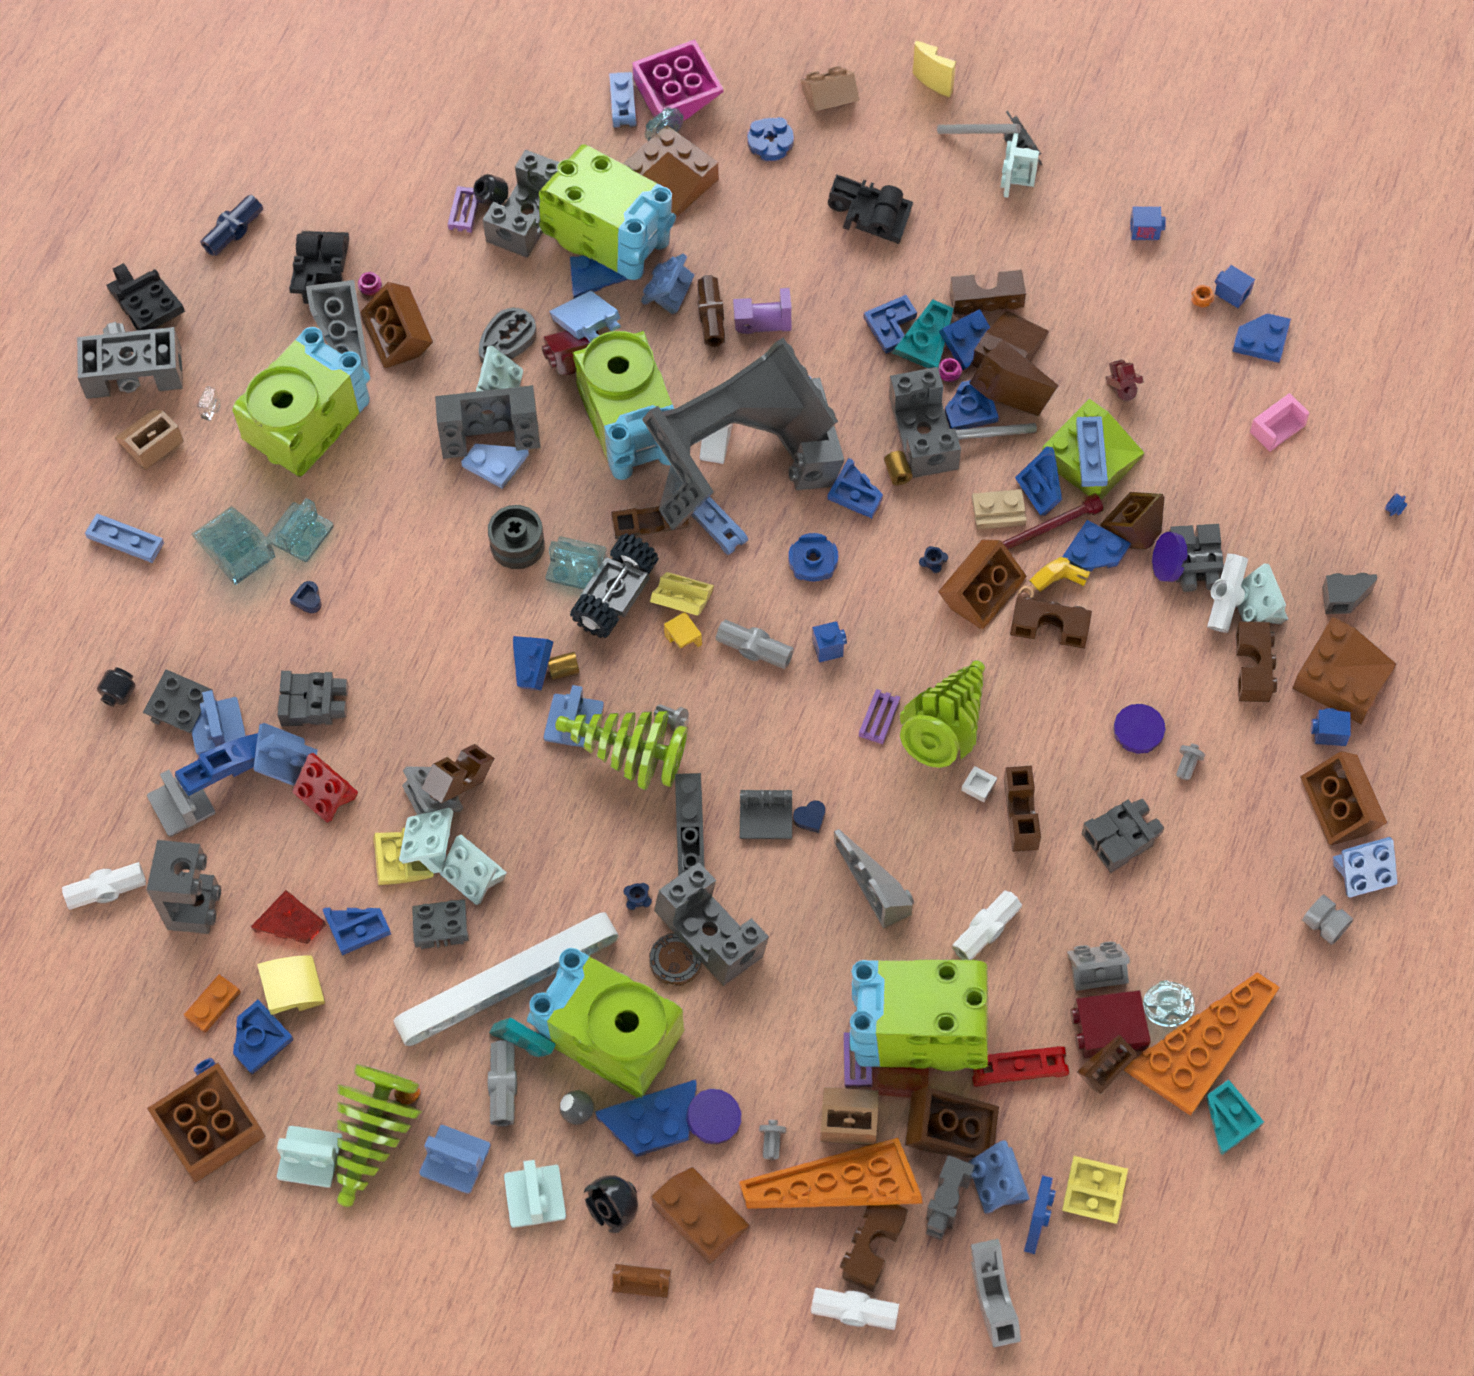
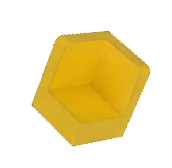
(682, 631)

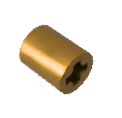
(898, 468)
(563, 665)

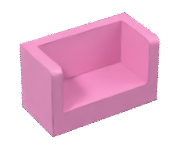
(1279, 422)

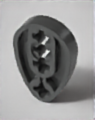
(500, 326)

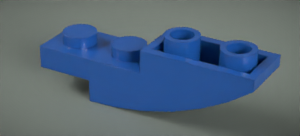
(218, 763)

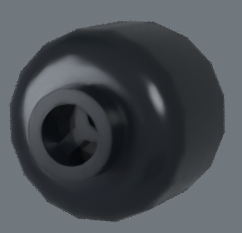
(490, 189)
(116, 687)

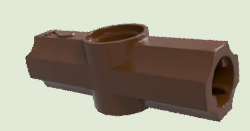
(711, 311)

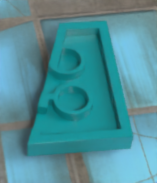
(923, 341)

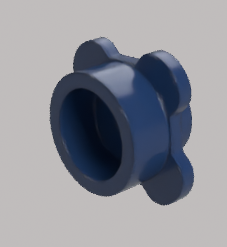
(936, 553)
(637, 889)

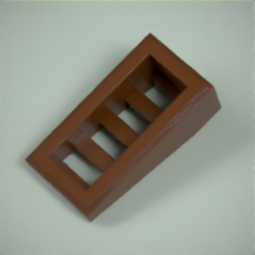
(1094, 1063)

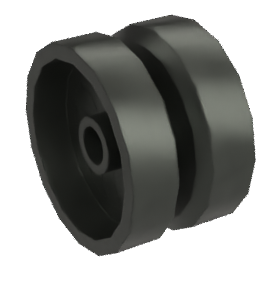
(516, 536)

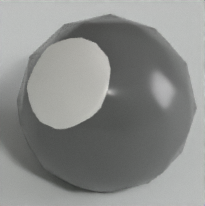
(576, 1107)

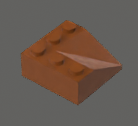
(677, 166)
(1344, 671)
(206, 1122)

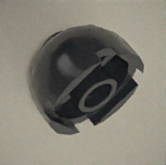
(612, 1202)

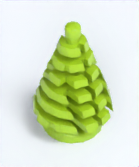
(944, 718)
(643, 745)
(368, 1133)

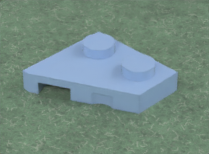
(494, 462)

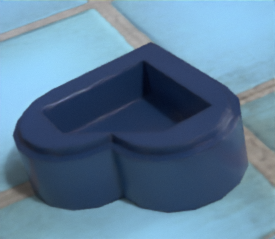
(307, 597)
(810, 816)

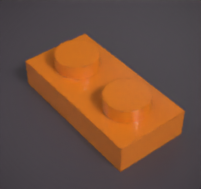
(212, 1003)

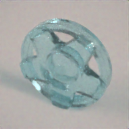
(669, 117)
(1168, 1003)

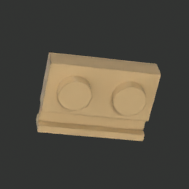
(999, 509)

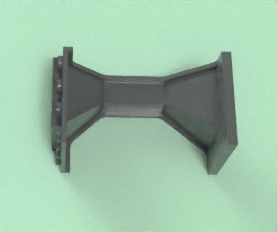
(765, 395)

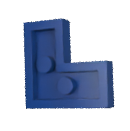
(885, 321)

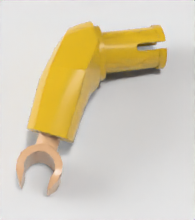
(1053, 572)

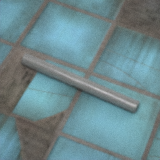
(979, 129)
(996, 431)

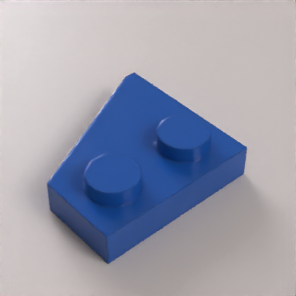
(964, 337)
(1041, 481)
(855, 491)
(531, 661)
(356, 927)
(1040, 1214)

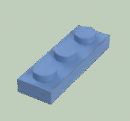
(1091, 451)
(124, 538)

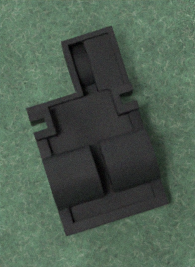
(873, 210)
(318, 260)
(145, 299)

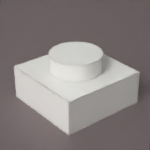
(979, 784)

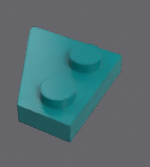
(522, 1037)
(1231, 1116)

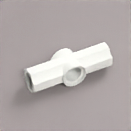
(1227, 593)
(104, 886)
(987, 926)
(854, 1308)

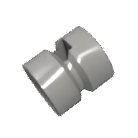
(1326, 918)

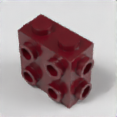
(560, 349)

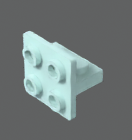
(1018, 166)
(498, 371)
(1262, 598)
(427, 839)
(471, 870)
(308, 1156)
(534, 1195)

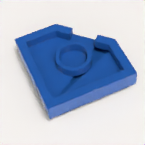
(1262, 337)
(970, 408)
(1096, 548)
(258, 1037)

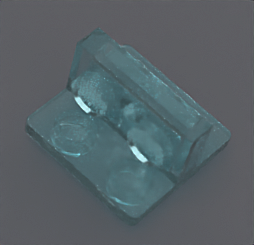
(300, 530)
(573, 562)

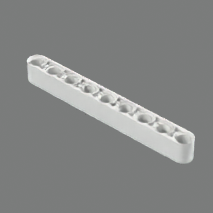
(502, 980)

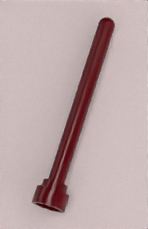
(1091, 505)

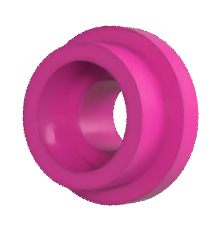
(369, 278)
(950, 364)

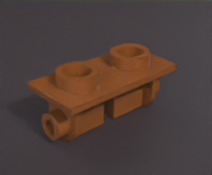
(641, 1280)

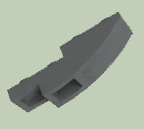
(689, 821)

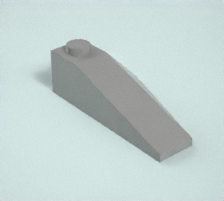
(338, 317)
(879, 887)

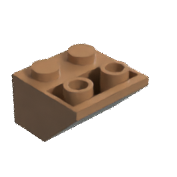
(830, 88)
(150, 438)
(849, 1116)

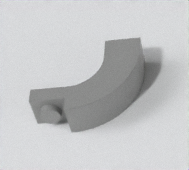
(993, 1293)

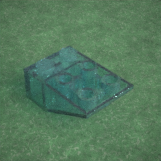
(235, 544)

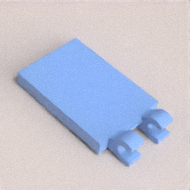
(586, 315)

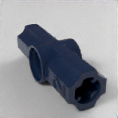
(231, 225)

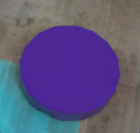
(1169, 556)
(1139, 728)
(713, 1116)

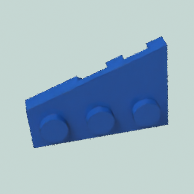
(591, 275)

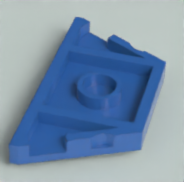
(651, 1121)

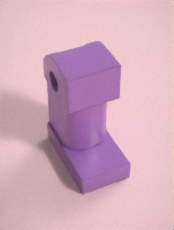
(763, 316)

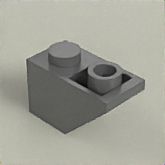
(1346, 592)

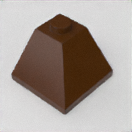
(1137, 519)

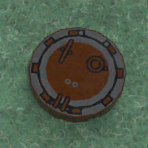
(673, 961)

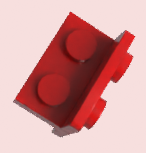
(322, 788)

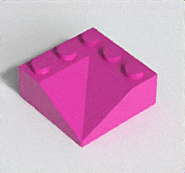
(676, 80)

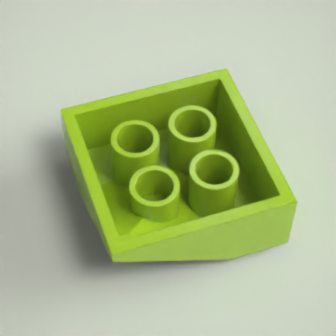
(1120, 449)

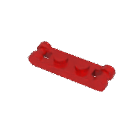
(1022, 1066)

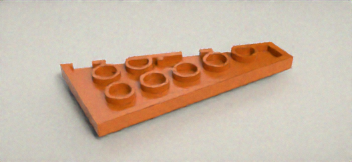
(1196, 1052)
(853, 1178)

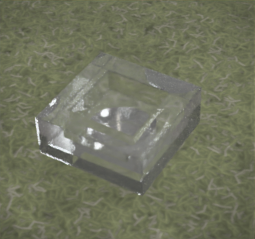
(209, 403)

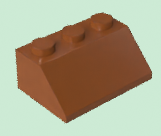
(396, 325)
(983, 582)
(1343, 798)
(699, 1213)

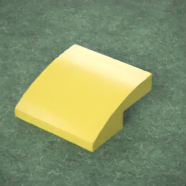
(932, 69)
(682, 593)
(388, 866)
(291, 983)
(1095, 1189)

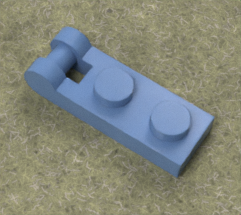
(622, 99)
(718, 525)

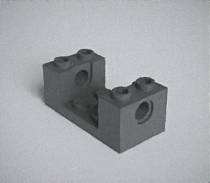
(506, 224)
(154, 354)
(916, 404)
(511, 411)
(817, 461)
(177, 891)
(689, 907)

